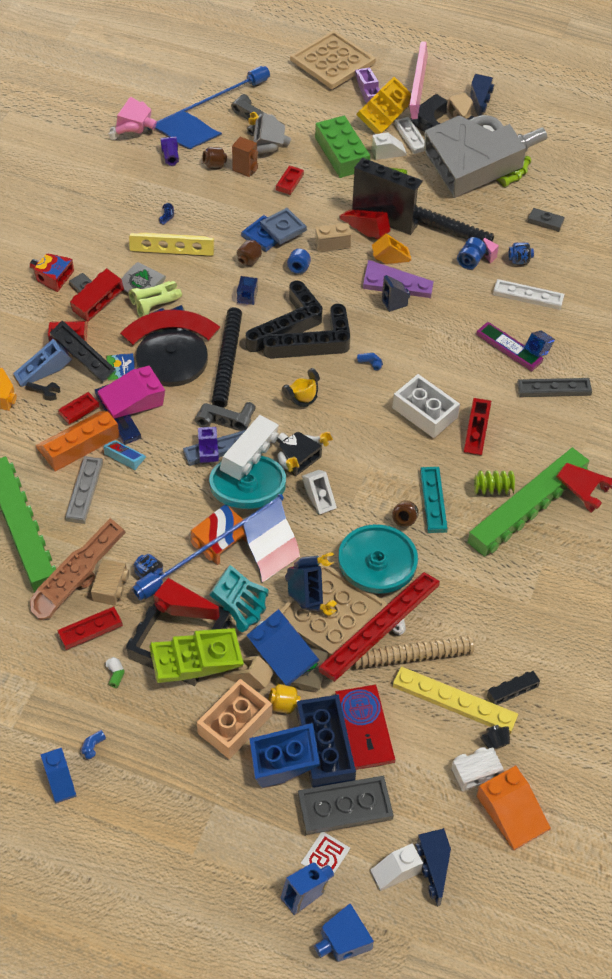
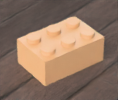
(234, 718)

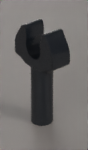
(47, 390)

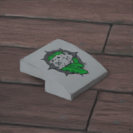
(141, 277)

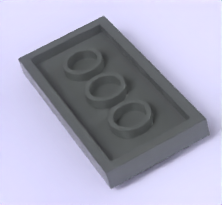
(345, 805)

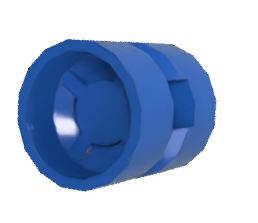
(471, 253)

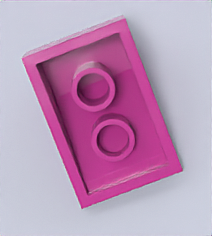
(133, 393)

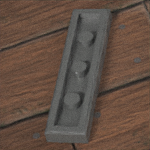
(554, 387)

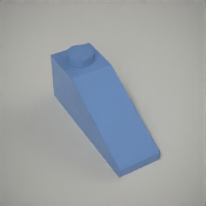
(43, 363)

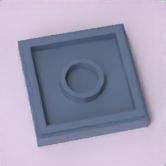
(283, 226)

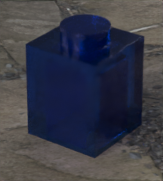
(247, 290)
(539, 343)

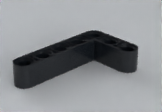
(306, 316)
(312, 343)

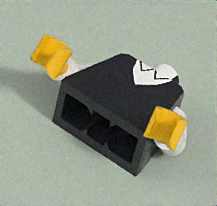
(300, 450)

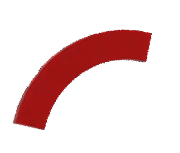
(169, 319)

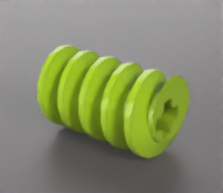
(494, 481)

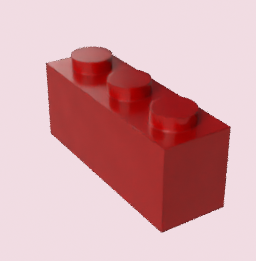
(96, 295)

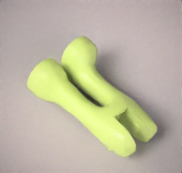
(166, 291)

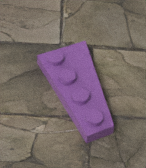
(416, 285)

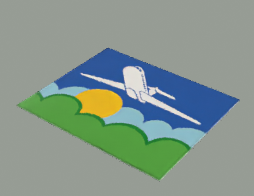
(122, 363)

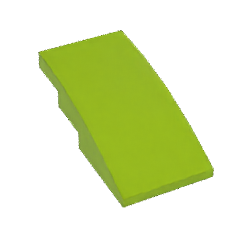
(196, 655)

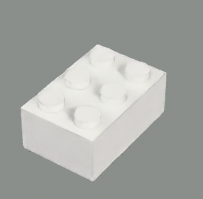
(425, 405)

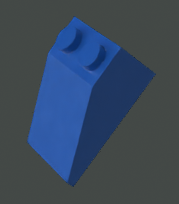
(283, 647)
(284, 754)

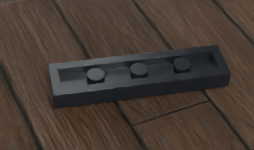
(82, 351)

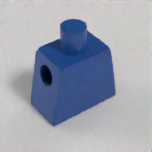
(344, 936)

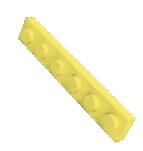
(454, 699)

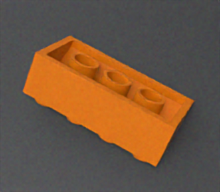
(79, 440)

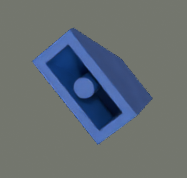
(58, 775)

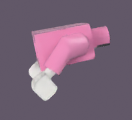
(132, 118)

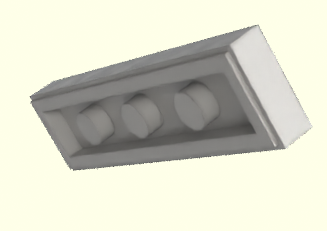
(84, 490)

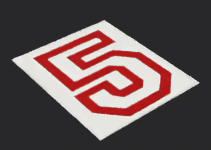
(326, 851)

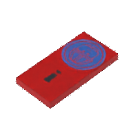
(366, 727)

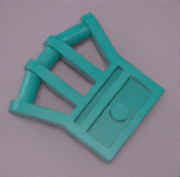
(228, 592)

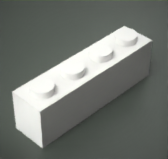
(249, 447)

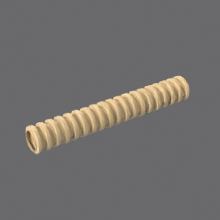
(417, 651)

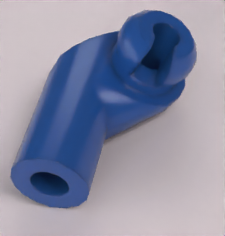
(372, 358)
(90, 742)

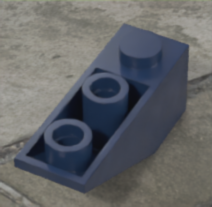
(480, 92)
(435, 855)

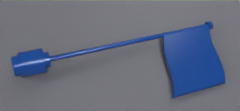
(191, 130)

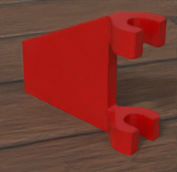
(583, 482)

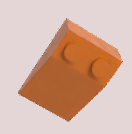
(513, 807)

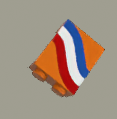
(213, 527)

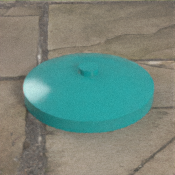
(252, 490)
(378, 558)

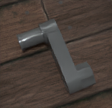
(243, 107)
(213, 414)

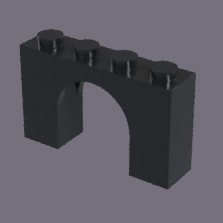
(431, 111)

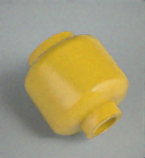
(284, 698)

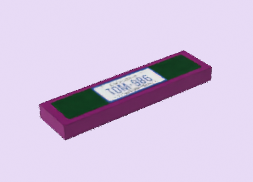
(509, 346)

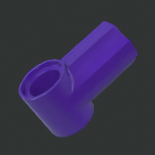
(170, 149)

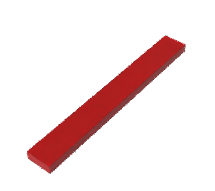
(378, 626)

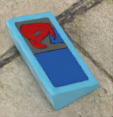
(123, 454)

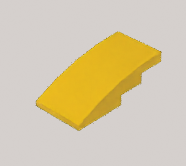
(385, 106)

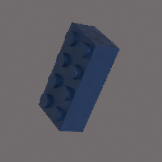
(331, 740)

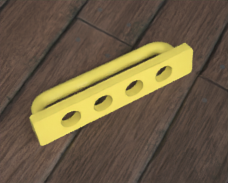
(207, 243)

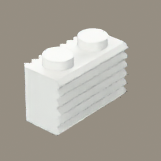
(476, 768)

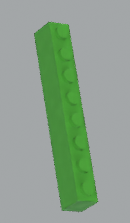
(523, 505)
(22, 527)

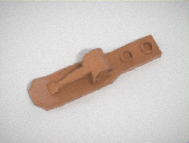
(74, 571)

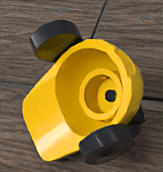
(303, 391)

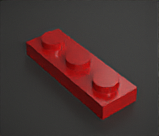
(90, 628)

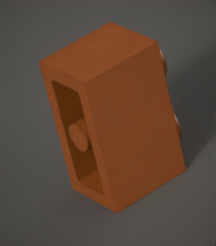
(244, 156)

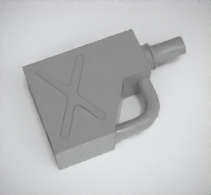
(473, 155)

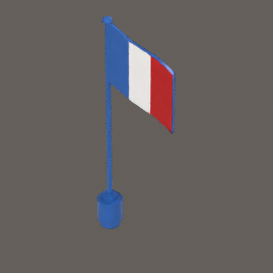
(267, 537)

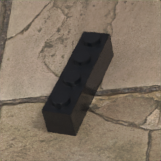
(513, 688)

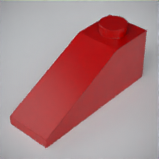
(367, 222)
(477, 426)
(183, 602)

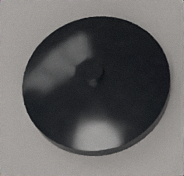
(173, 355)

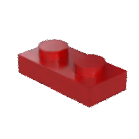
(289, 180)

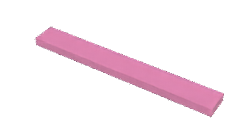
(418, 80)

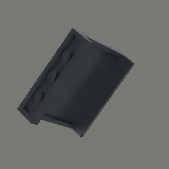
(388, 191)

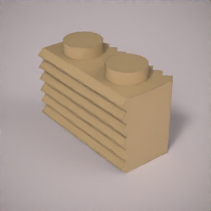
(333, 237)
(109, 581)

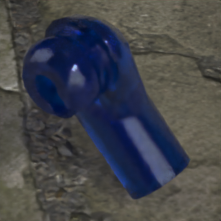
(169, 213)

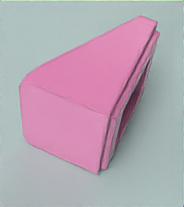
(491, 251)

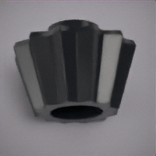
(496, 737)

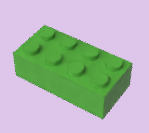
(340, 144)

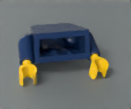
(306, 583)

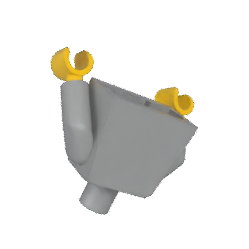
(268, 132)

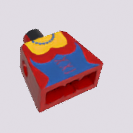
(52, 270)

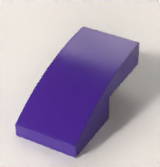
(208, 444)

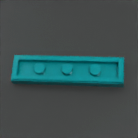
(433, 500)

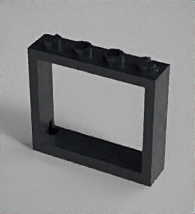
(144, 657)

